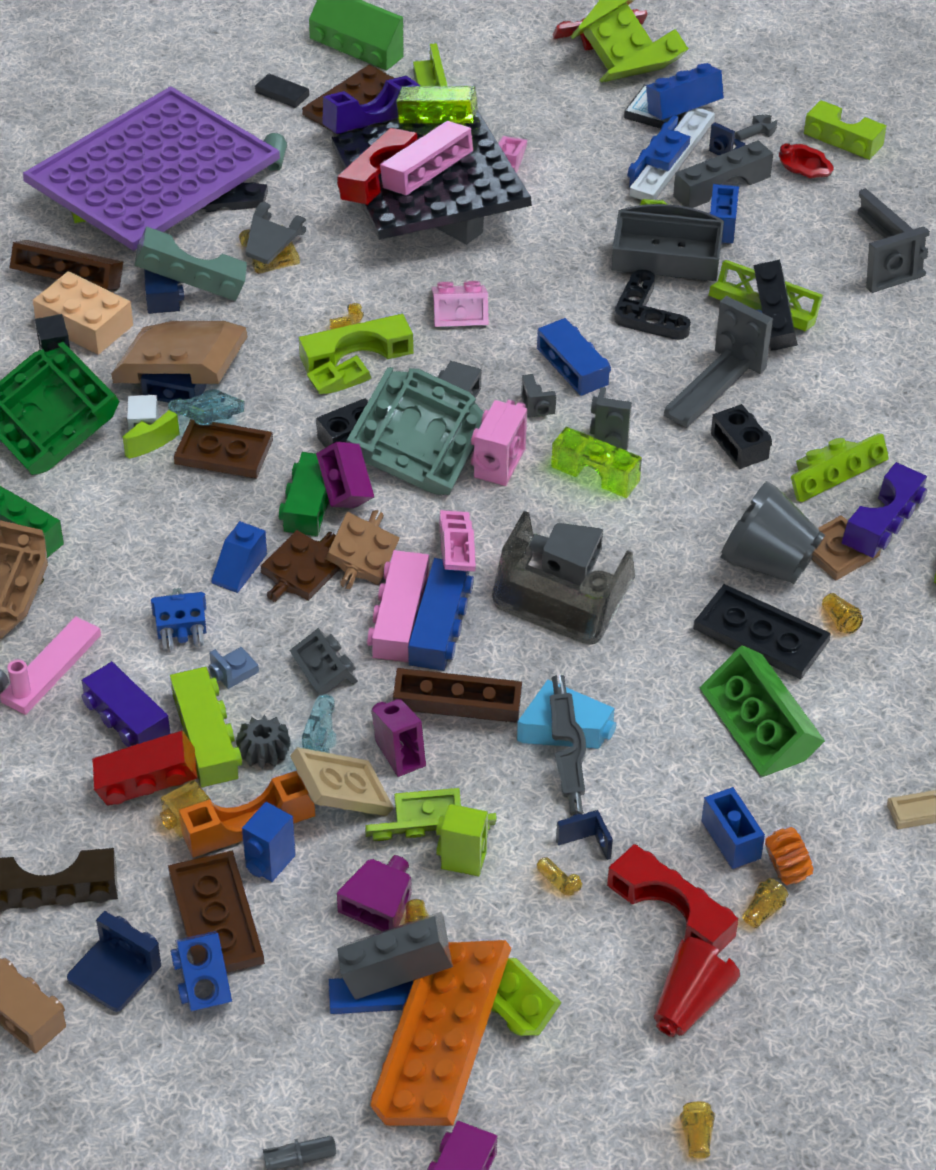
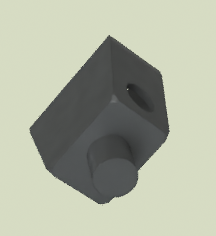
(569, 551)

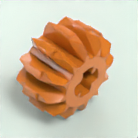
(789, 856)

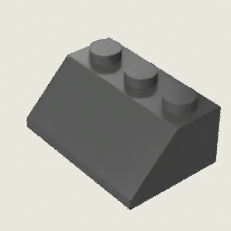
(395, 956)

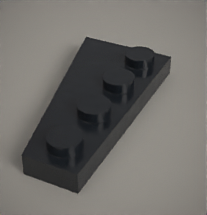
(240, 197)

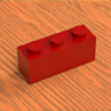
(144, 768)

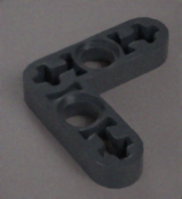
(638, 308)

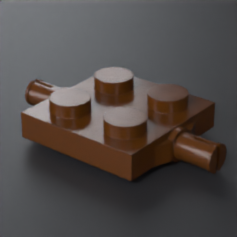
(300, 566)

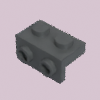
(611, 420)

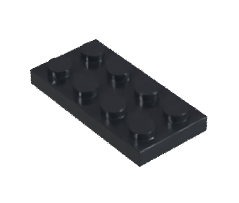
(779, 636)

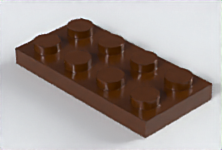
(362, 86)
(212, 900)

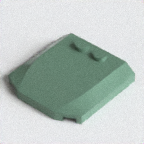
(418, 429)

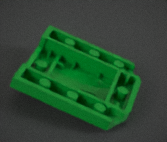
(51, 407)

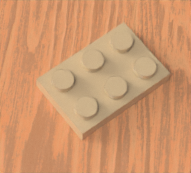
(341, 782)

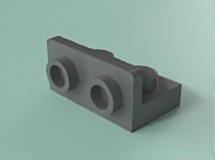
(322, 662)

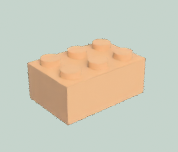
(89, 311)

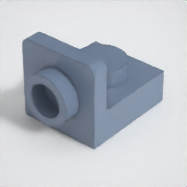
(232, 667)

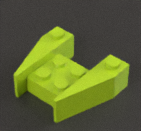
(624, 42)

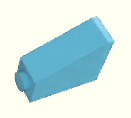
(591, 715)

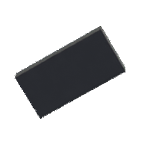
(282, 90)

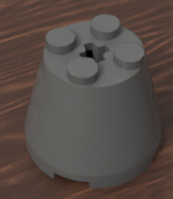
(773, 537)

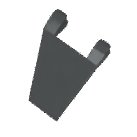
(268, 238)

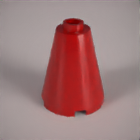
(693, 985)

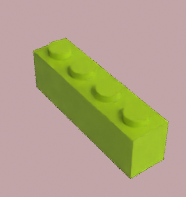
(205, 727)

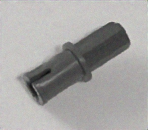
(299, 1153)

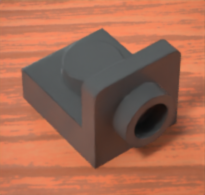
(536, 401)

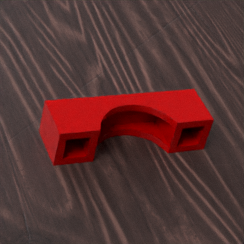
(361, 178)
(642, 877)

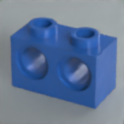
(724, 206)
(210, 968)

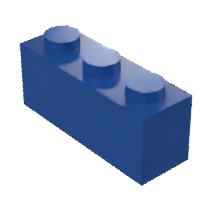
(684, 91)
(573, 356)

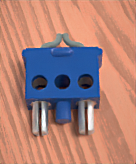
(180, 617)

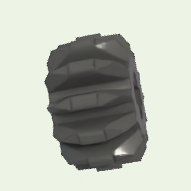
(263, 741)

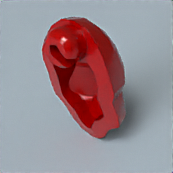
(805, 161)

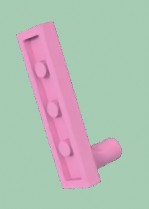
(33, 681)

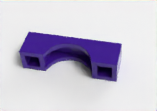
(345, 113)
(873, 527)

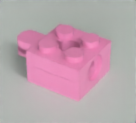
(499, 442)

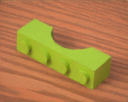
(385, 336)

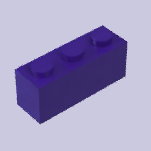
(124, 706)

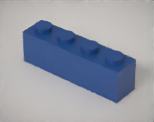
(439, 616)

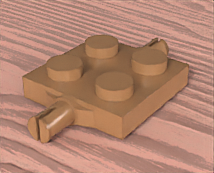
(362, 548)

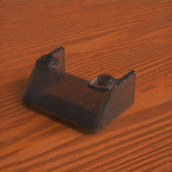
(554, 602)

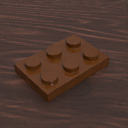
(224, 448)

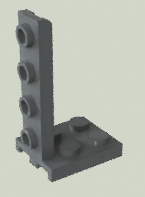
(900, 253)
(743, 345)

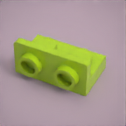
(524, 1000)

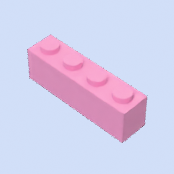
(426, 157)
(399, 605)

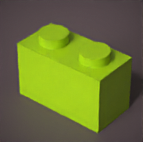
(462, 839)

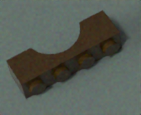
(85, 880)

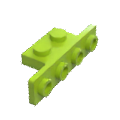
(835, 464)
(418, 813)

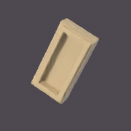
(913, 809)

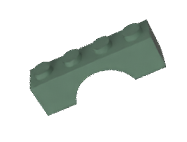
(161, 255)

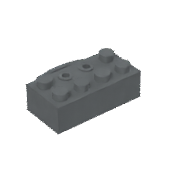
(669, 228)

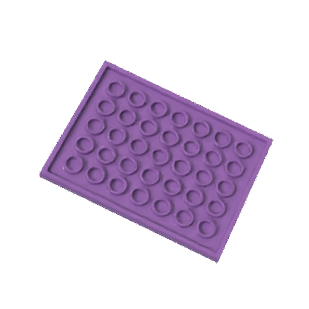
(151, 166)

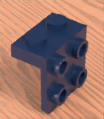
(117, 963)

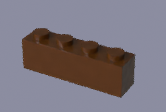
(56, 261)
(459, 695)

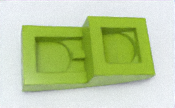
(334, 379)
(147, 438)

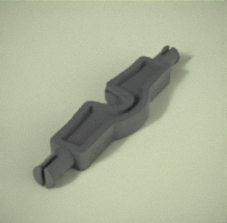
(569, 760)

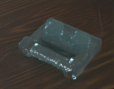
(208, 407)
(319, 728)

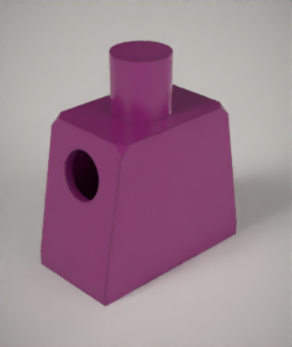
(398, 722)
(377, 893)

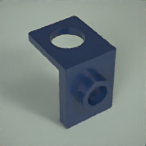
(723, 139)
(583, 826)

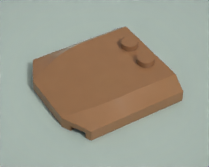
(182, 347)
(21, 571)

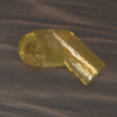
(354, 316)
(565, 884)

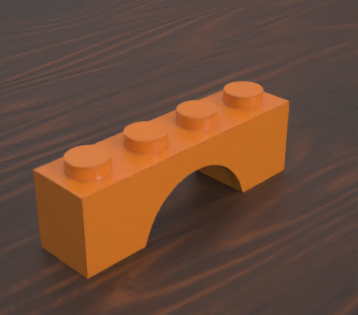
(215, 827)

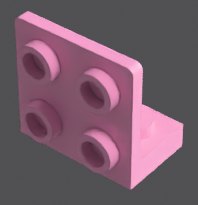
(460, 304)

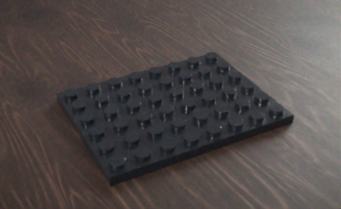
(467, 190)

